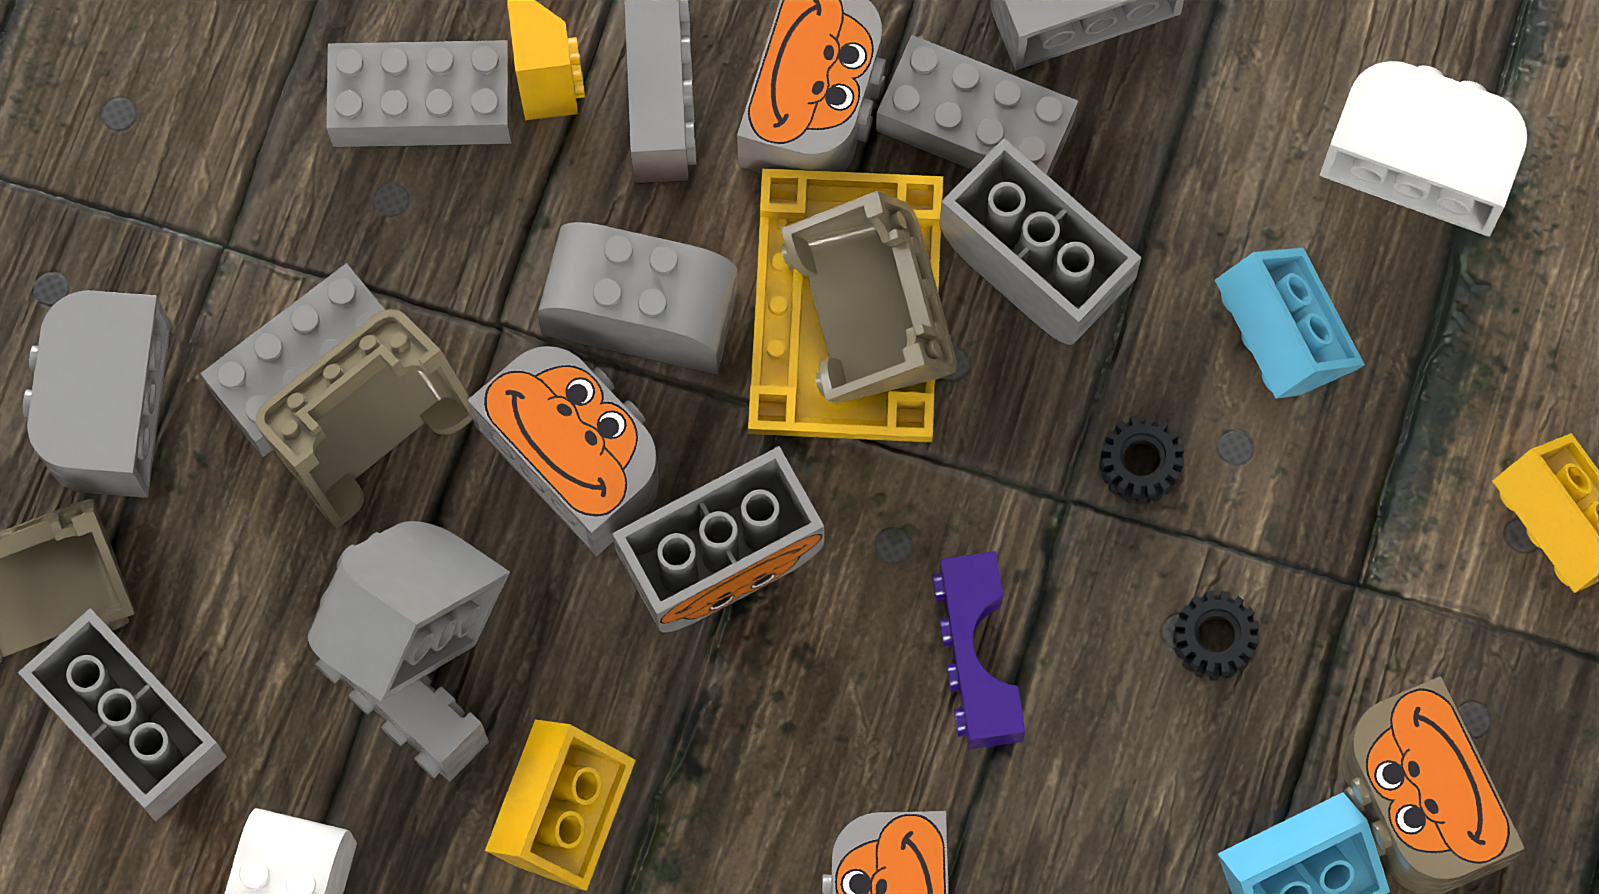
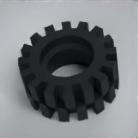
(1151, 434)
(1221, 608)

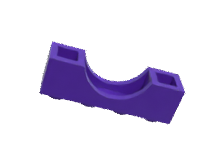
(989, 707)

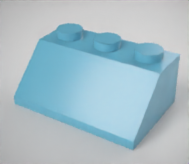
(1288, 321)
(1310, 853)

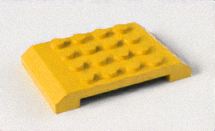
(788, 329)

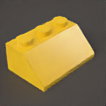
(544, 61)
(1558, 502)
(560, 804)

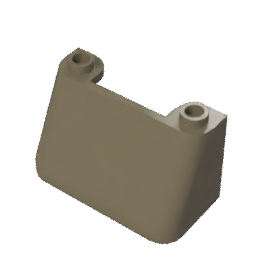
(871, 297)
(360, 407)
(55, 573)

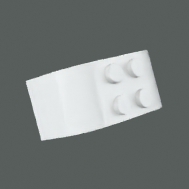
(1428, 144)
(290, 856)

